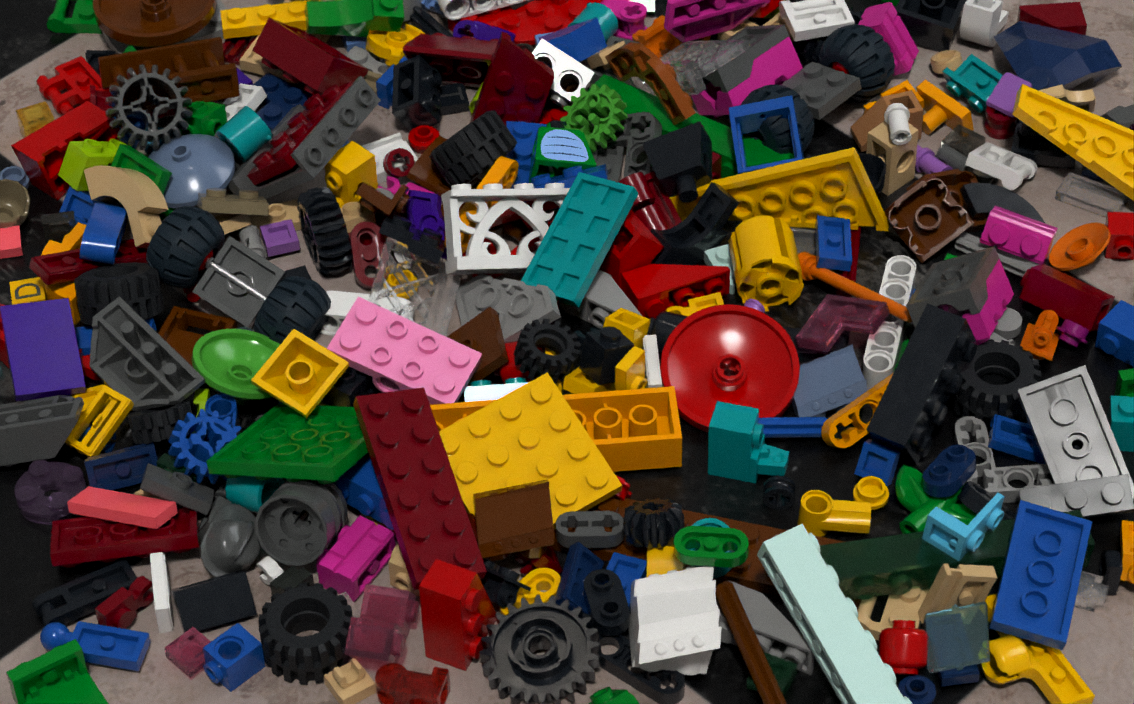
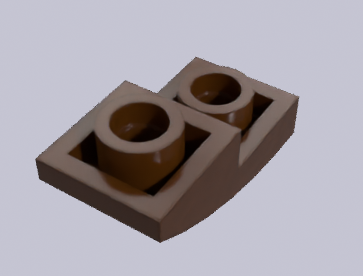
(424, 171)

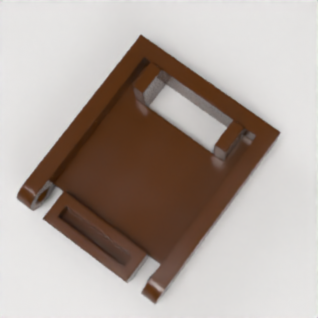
(182, 341)

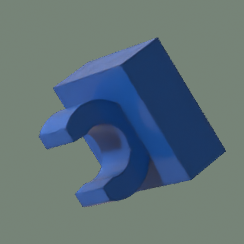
(877, 461)

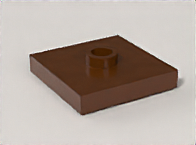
(485, 336)

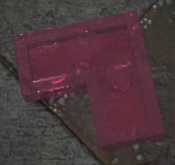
(837, 315)

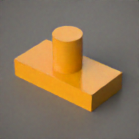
(942, 109)

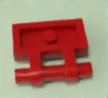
(76, 78)

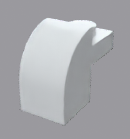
(982, 21)

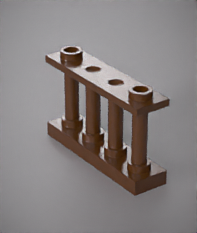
(195, 62)

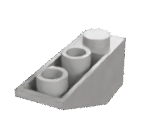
(600, 301)
(771, 628)

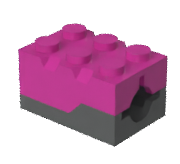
(767, 62)
(968, 287)

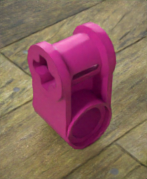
(627, 16)

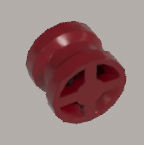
(999, 124)

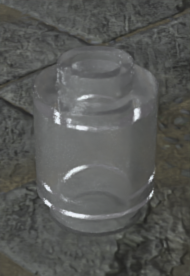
(1091, 592)

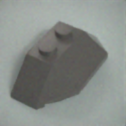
(138, 360)
(36, 428)

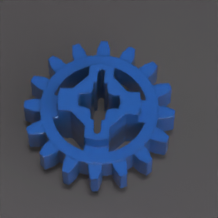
(209, 437)

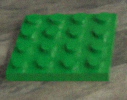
(294, 446)

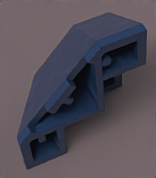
(1055, 56)

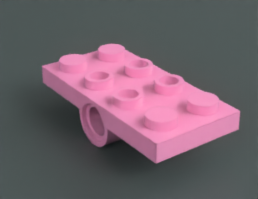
(403, 353)

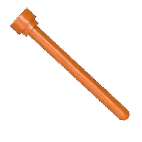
(811, 272)

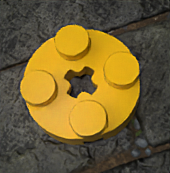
(390, 44)

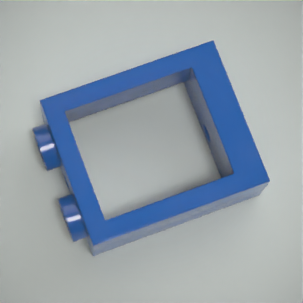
(749, 118)

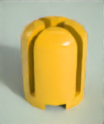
(765, 261)

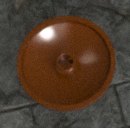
(152, 21)

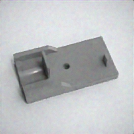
(1070, 411)

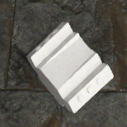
(674, 621)

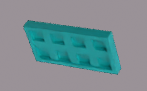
(580, 237)

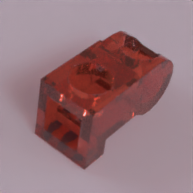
(403, 686)

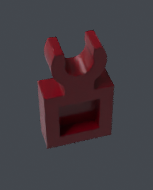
(121, 607)

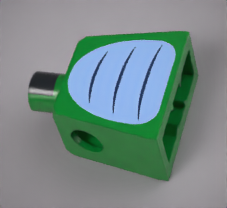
(559, 149)

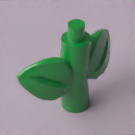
(913, 497)

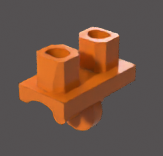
(657, 38)

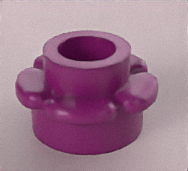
(1072, 333)

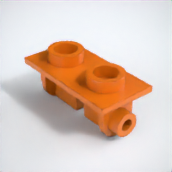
(1040, 338)

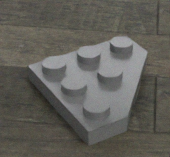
(512, 300)

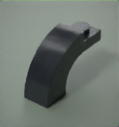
(698, 231)

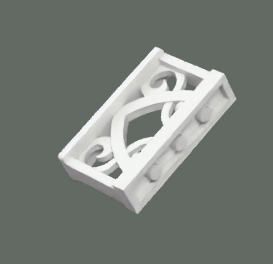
(477, 257)

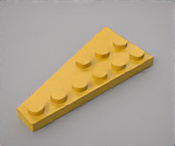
(1086, 137)
(801, 190)

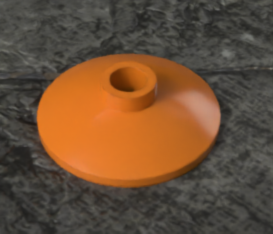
(1079, 247)

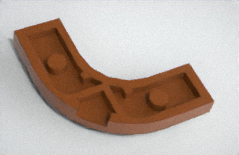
(638, 61)

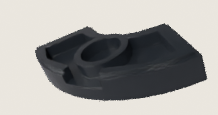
(983, 197)

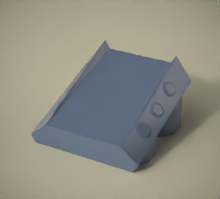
(828, 384)

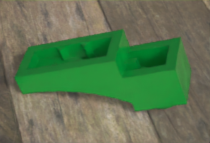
(353, 17)

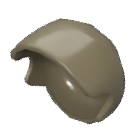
(13, 203)

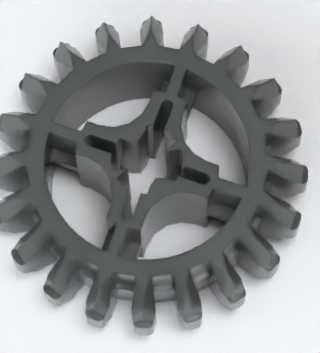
(135, 110)

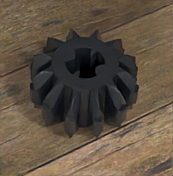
(653, 523)

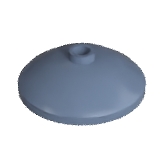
(195, 165)

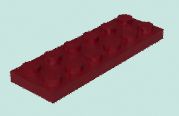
(417, 482)

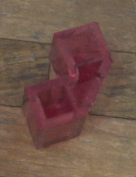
(382, 624)

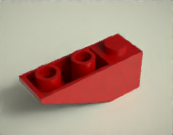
(668, 285)

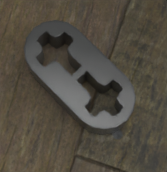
(590, 529)

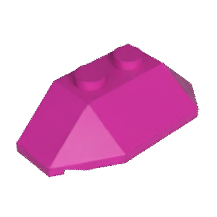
(702, 18)

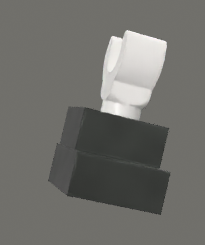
(278, 579)

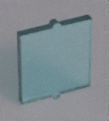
(957, 637)

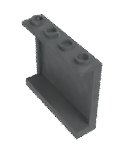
(318, 145)

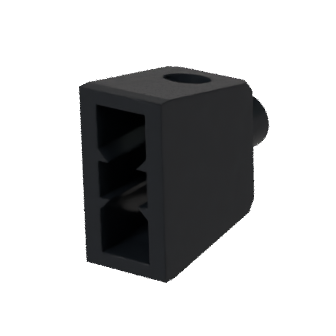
(682, 160)

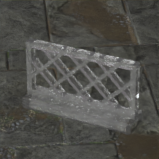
(697, 60)
(442, 293)

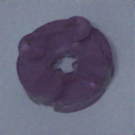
(44, 477)

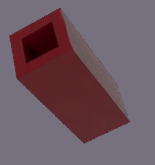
(1065, 296)

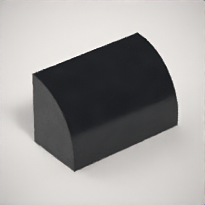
(214, 601)

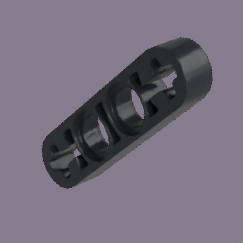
(644, 682)

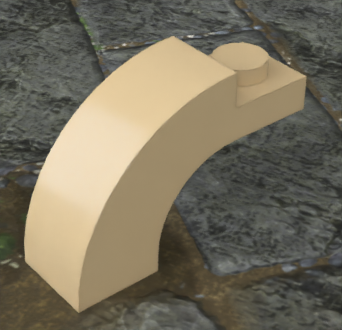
(135, 192)

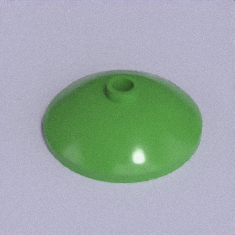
(231, 360)

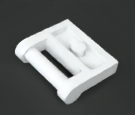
(814, 17)
(1002, 164)

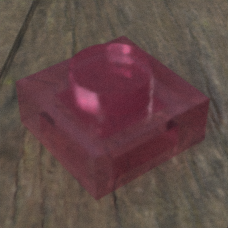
(188, 652)

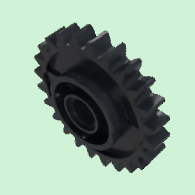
(546, 677)

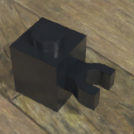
(602, 352)

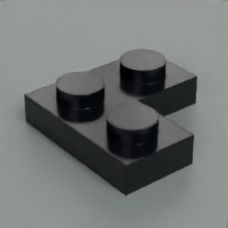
(421, 243)

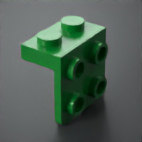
(55, 678)

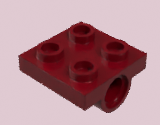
(652, 203)

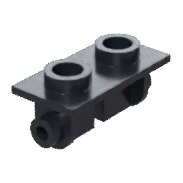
(501, 585)

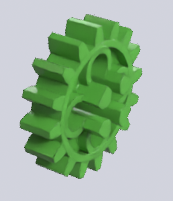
(606, 104)

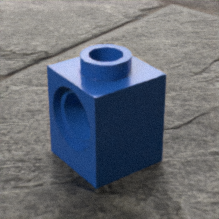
(233, 657)

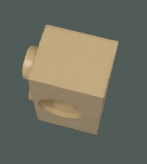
(899, 159)

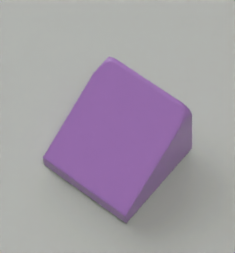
(1005, 93)

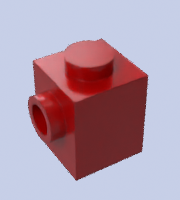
(1122, 235)

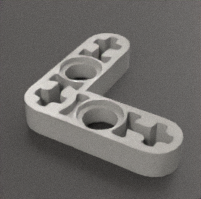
(996, 478)

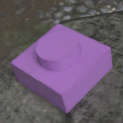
(279, 238)

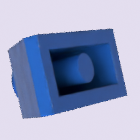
(578, 40)

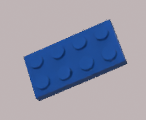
(1041, 575)

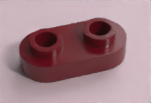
(365, 256)

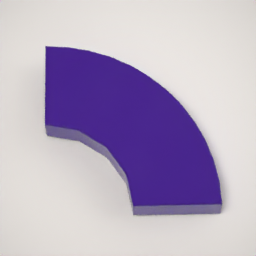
(425, 212)

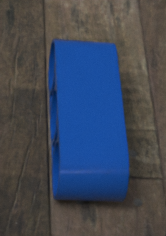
(103, 234)

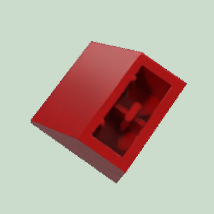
(631, 249)

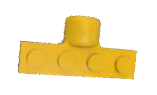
(1019, 658)

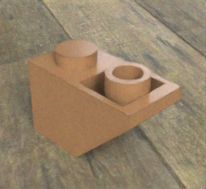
(875, 116)

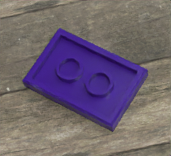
(42, 349)

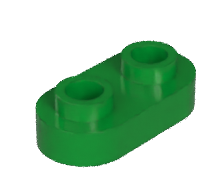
(711, 546)

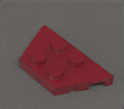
(514, 84)

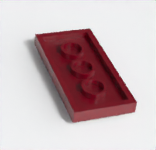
(279, 157)
(106, 541)

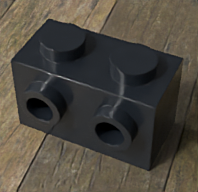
(416, 93)

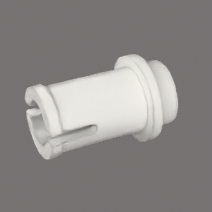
(897, 118)

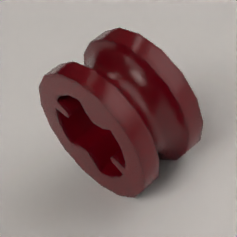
(400, 153)

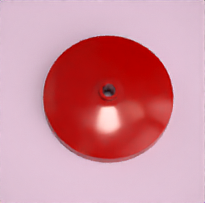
(732, 343)

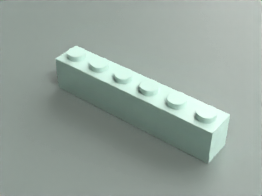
(828, 619)

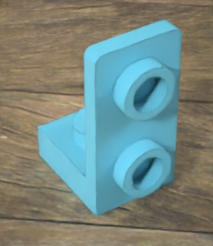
(957, 538)

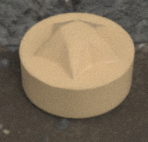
(947, 58)

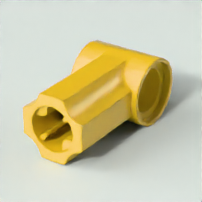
(823, 514)

